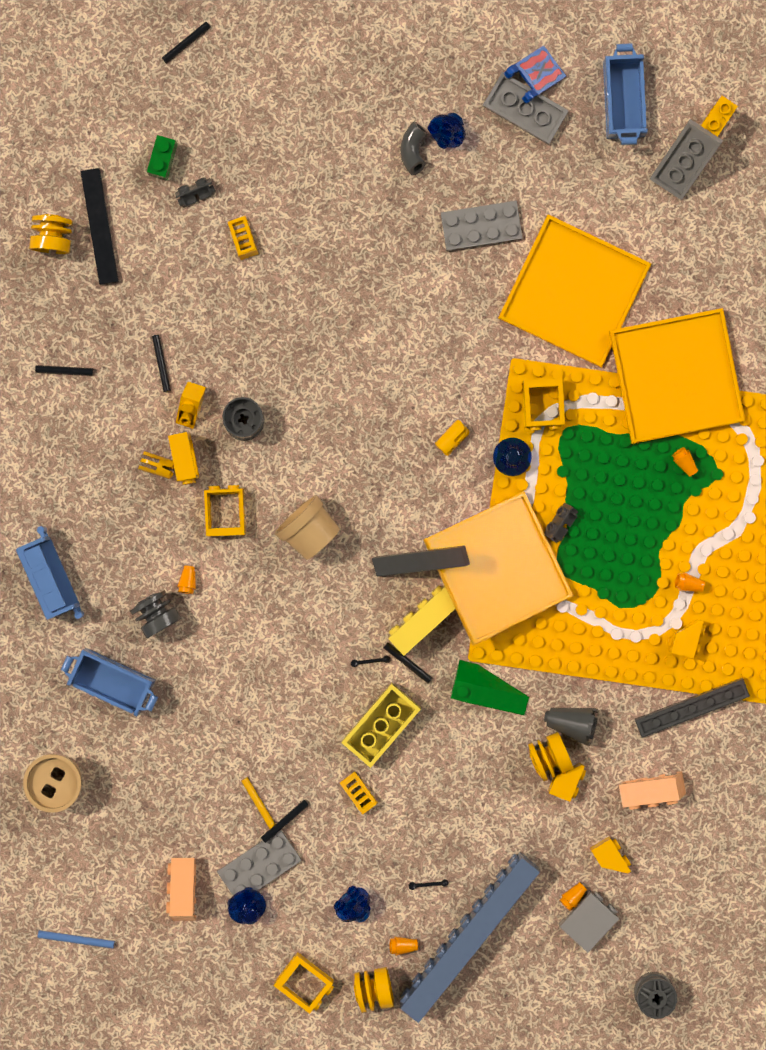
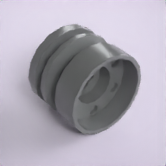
(232, 415)
(155, 614)
(647, 987)

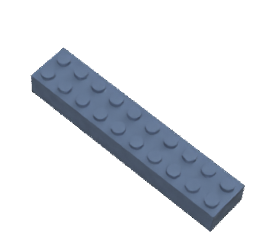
(468, 937)

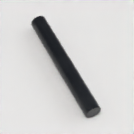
(186, 42)
(161, 363)
(64, 370)
(407, 662)
(284, 821)

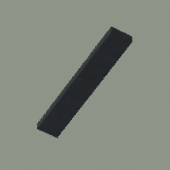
(99, 226)

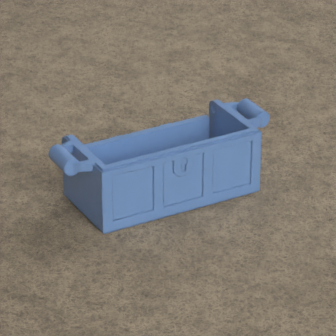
(624, 95)
(48, 577)
(110, 681)

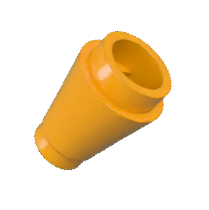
(685, 461)
(187, 581)
(687, 582)
(573, 896)
(402, 945)

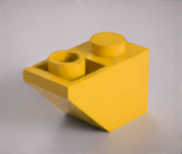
(190, 404)
(686, 639)
(565, 784)
(609, 857)

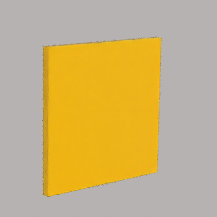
(574, 290)
(677, 375)
(508, 572)

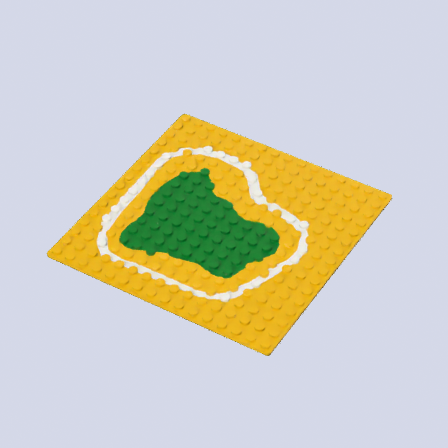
(633, 536)

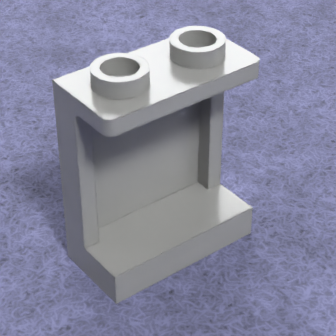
(589, 921)

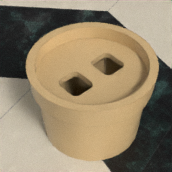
(308, 528)
(40, 774)

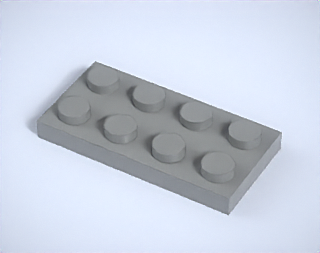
(538, 117)
(686, 159)
(481, 225)
(260, 864)

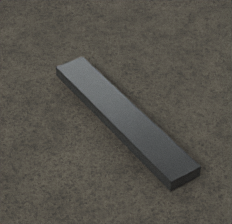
(421, 561)
(692, 707)

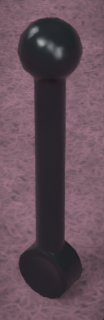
(386, 659)
(412, 885)

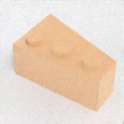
(652, 791)
(181, 889)

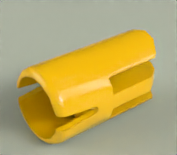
(452, 437)
(160, 471)

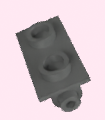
(188, 193)
(565, 515)

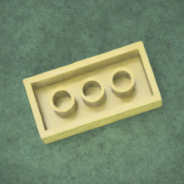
(423, 621)
(381, 725)

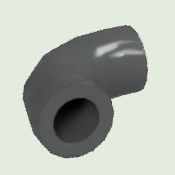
(410, 148)

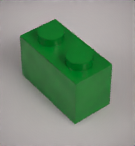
(162, 157)

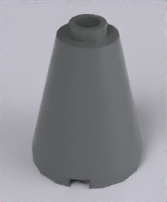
(573, 722)

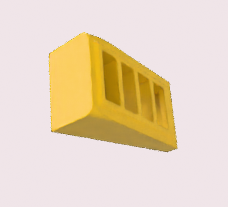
(249, 252)
(369, 805)

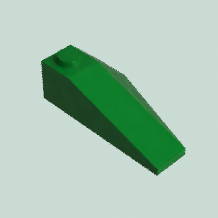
(480, 687)

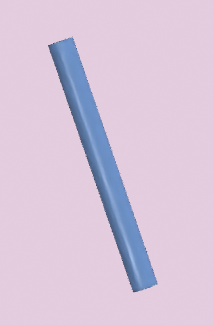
(76, 939)

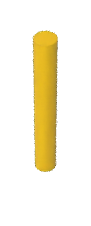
(257, 801)

